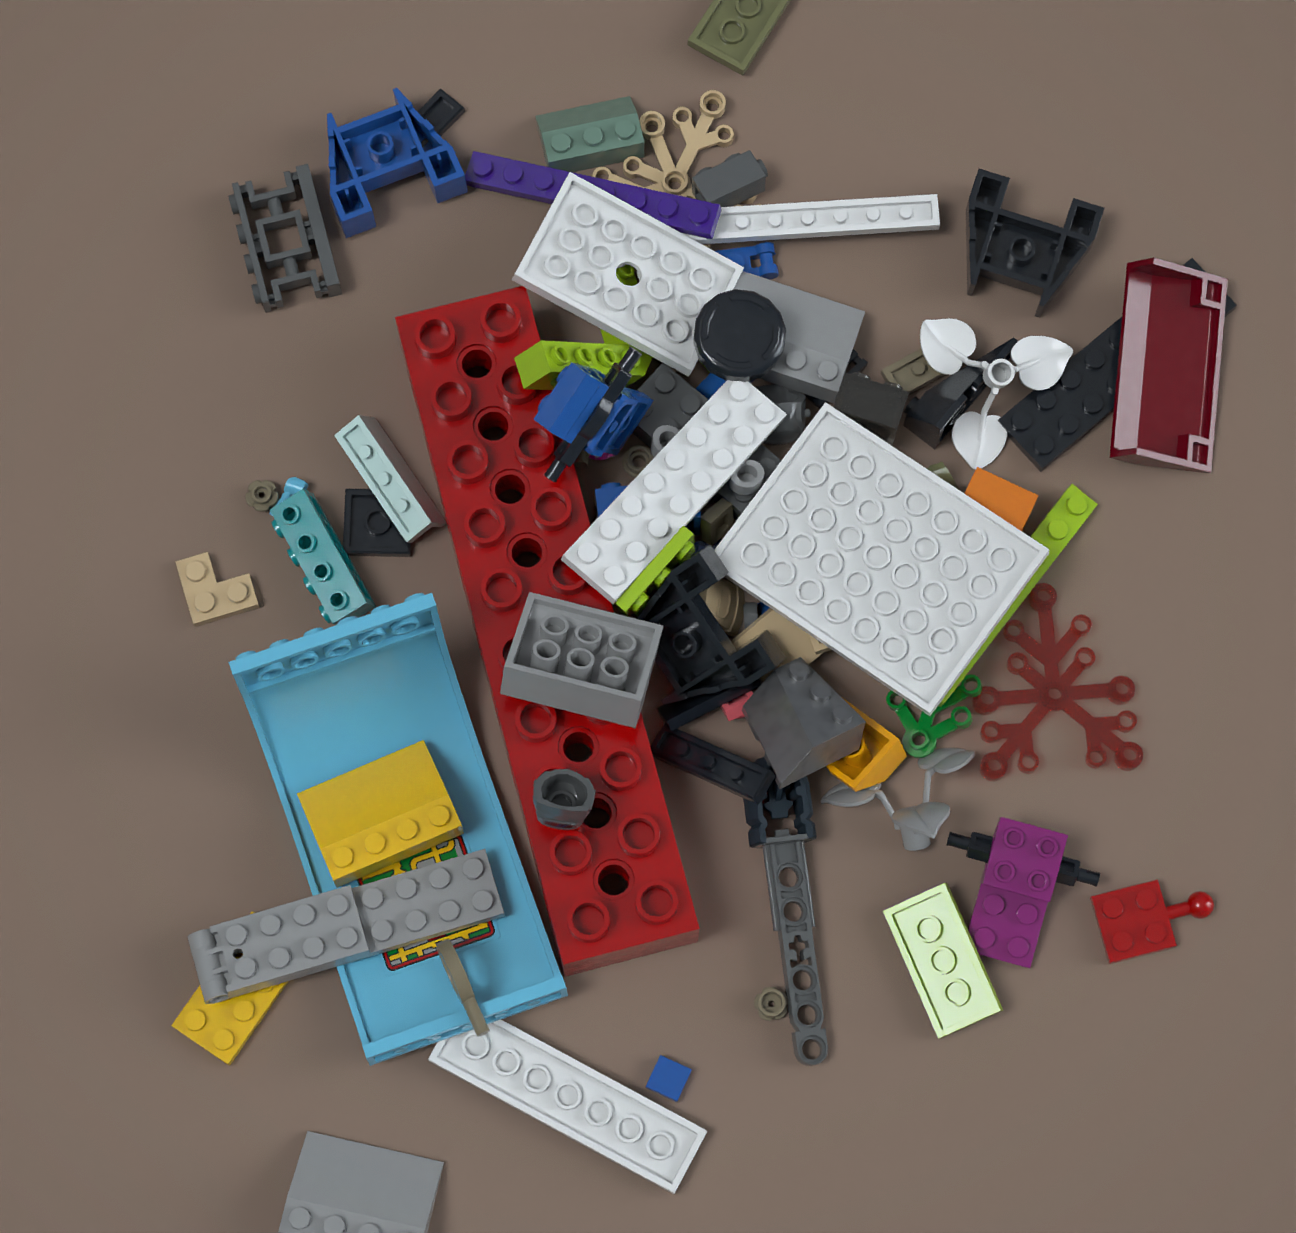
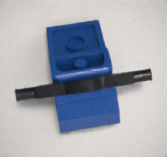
(591, 411)

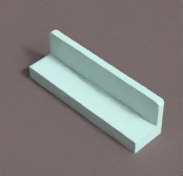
(389, 477)

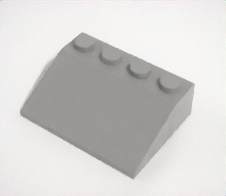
(816, 339)
(581, 659)
(359, 1189)

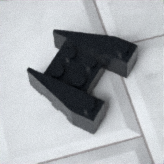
(1021, 248)
(693, 645)

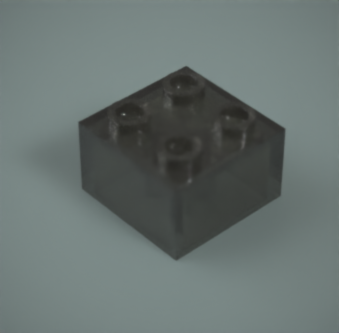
(872, 404)

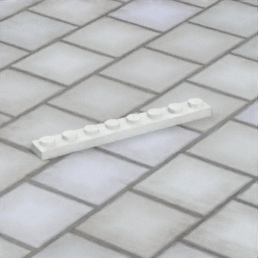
(825, 219)

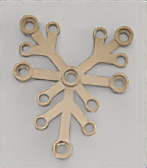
(695, 139)

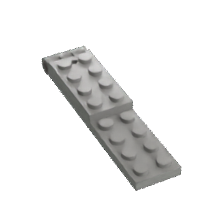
(343, 926)

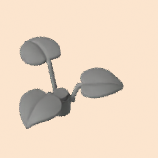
(915, 822)

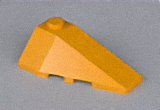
(874, 761)

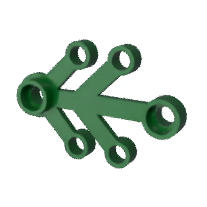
(924, 725)

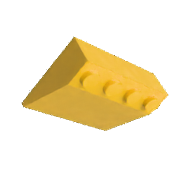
(380, 813)

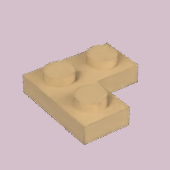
(213, 600)

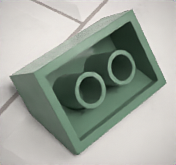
(591, 135)

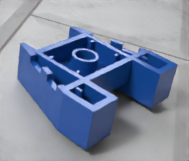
(382, 152)

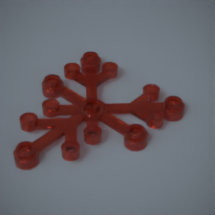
(1050, 654)

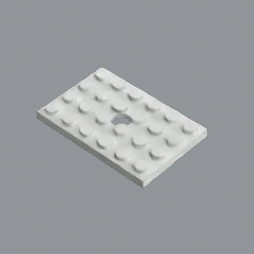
(596, 233)

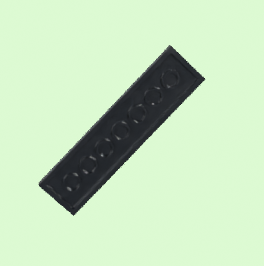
(1059, 416)

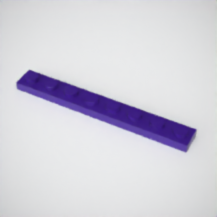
(544, 183)

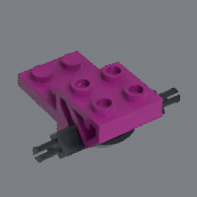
(1016, 886)

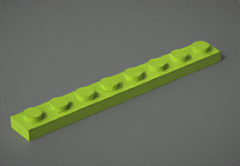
(1053, 533)

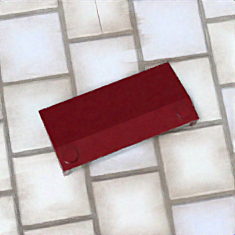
(1168, 366)

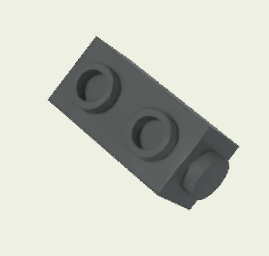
(731, 181)

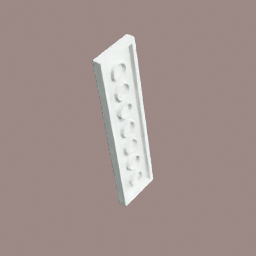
(673, 488)
(574, 1101)

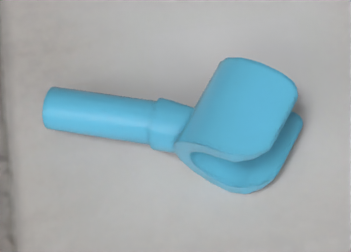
(291, 487)

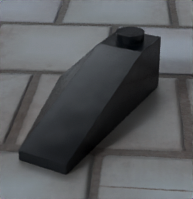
(944, 403)

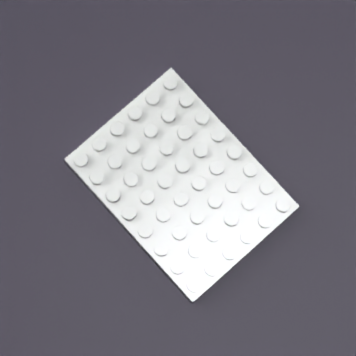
(878, 558)

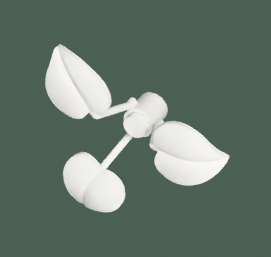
(1037, 359)

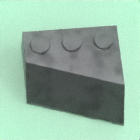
(801, 722)

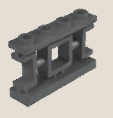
(310, 233)

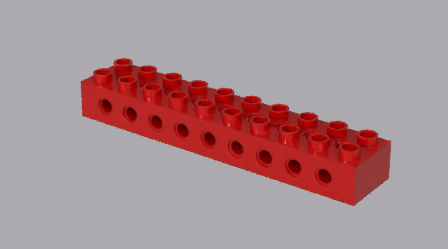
(486, 540)

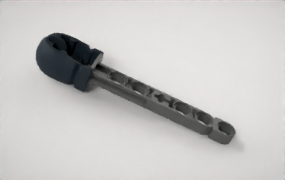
(789, 852)

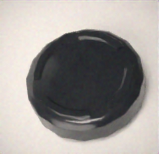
(739, 335)

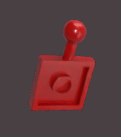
(1138, 922)

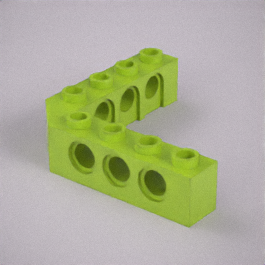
(546, 359)

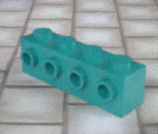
(321, 557)

